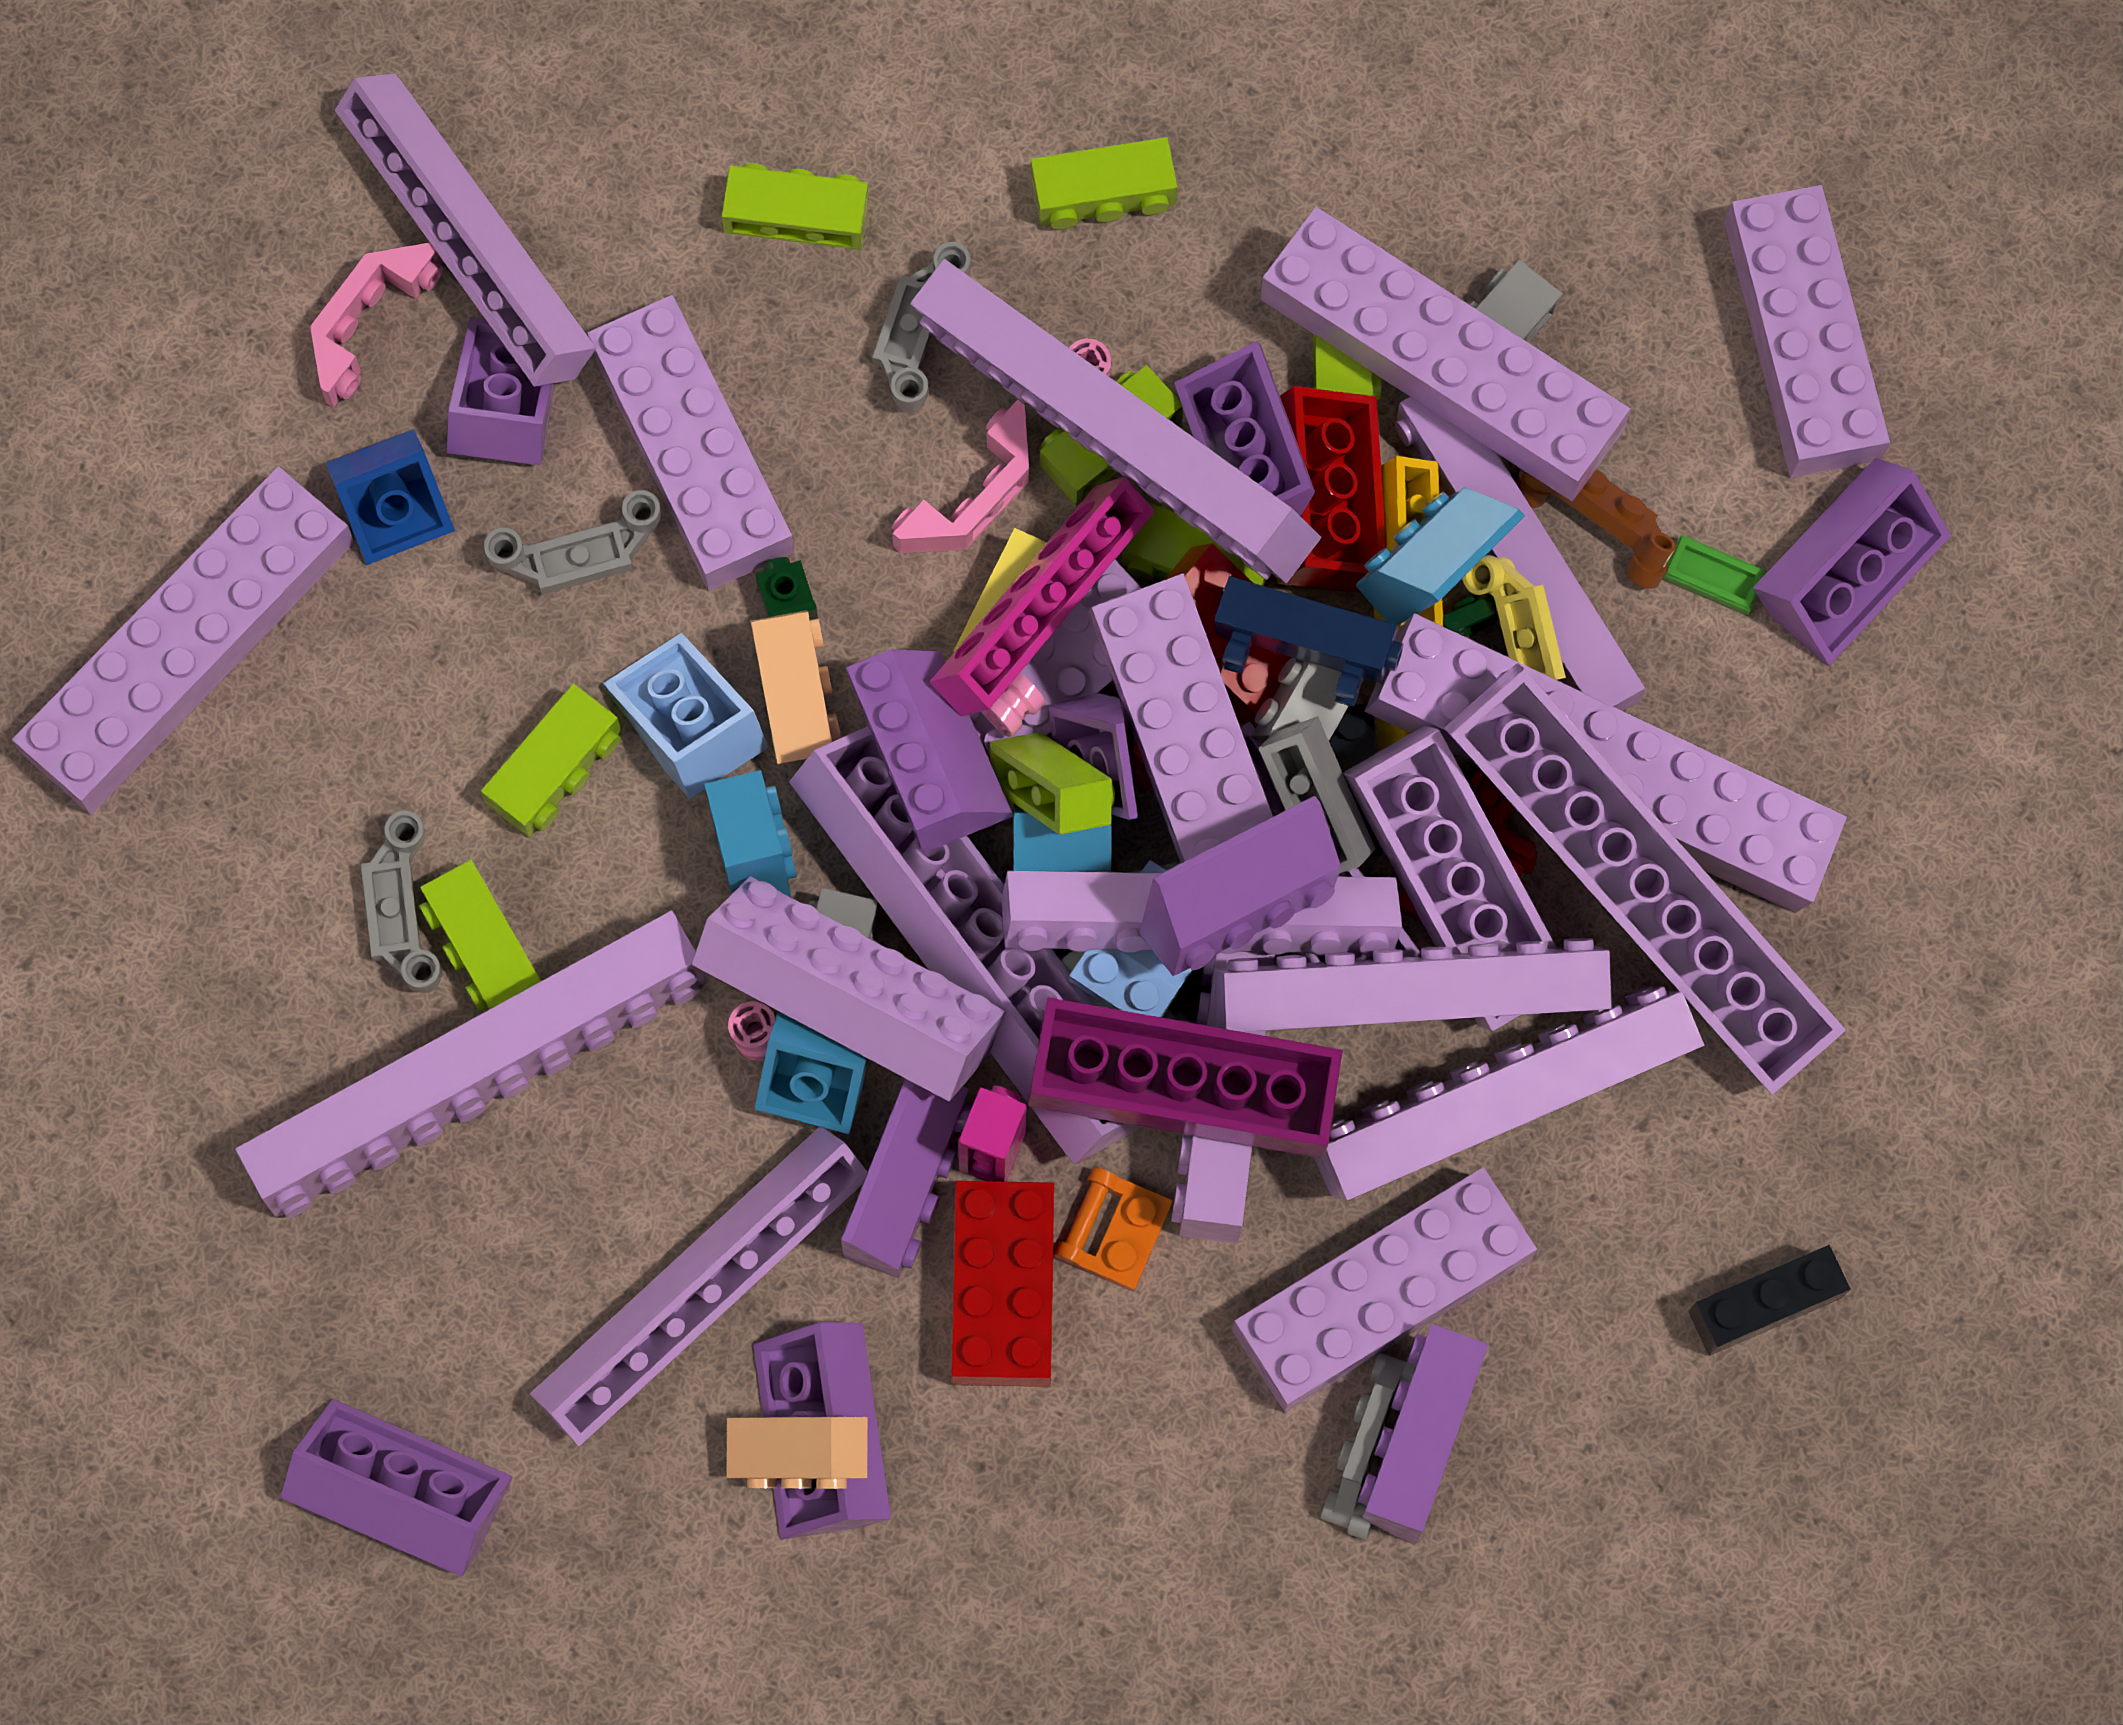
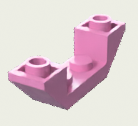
(405, 267)
(930, 531)

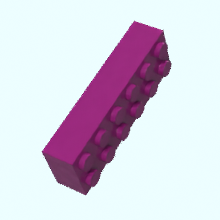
(1185, 1078)

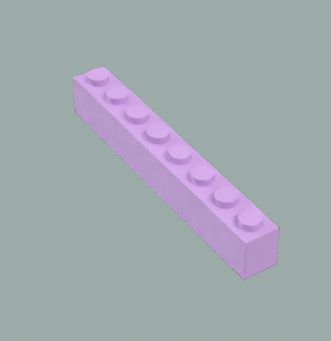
(465, 229)
(1586, 647)
(1107, 911)
(1412, 988)
(700, 1285)

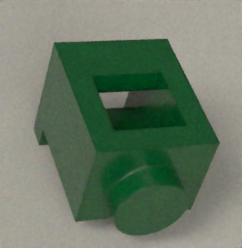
(779, 573)

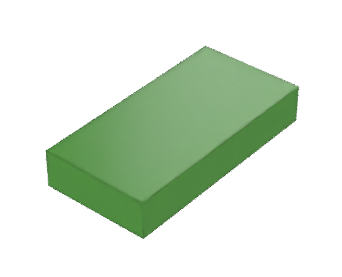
(1714, 575)

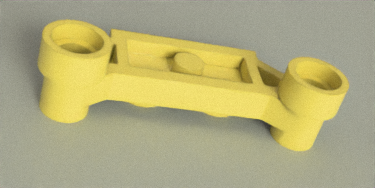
(1521, 613)

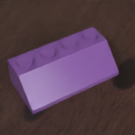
(1242, 419)
(1853, 559)
(927, 747)
(1241, 888)
(903, 1177)
(823, 1374)
(1423, 1433)
(395, 1487)

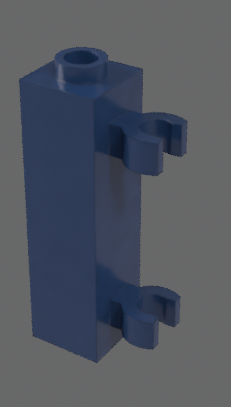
(1307, 632)

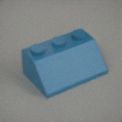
(1435, 553)

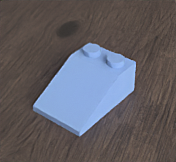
(687, 715)
(1129, 979)

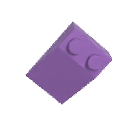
(494, 403)
(1095, 732)

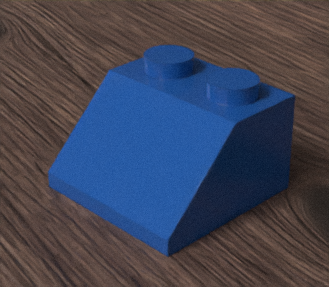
(390, 496)

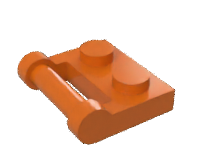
(1129, 1234)

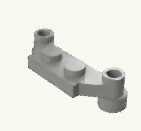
(904, 340)
(579, 555)
(392, 904)
(1357, 1456)

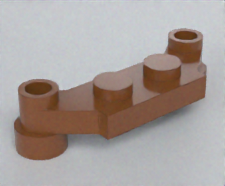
(1619, 515)

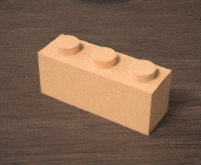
(794, 684)
(797, 1451)

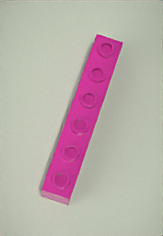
(1042, 597)

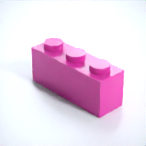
(992, 1134)

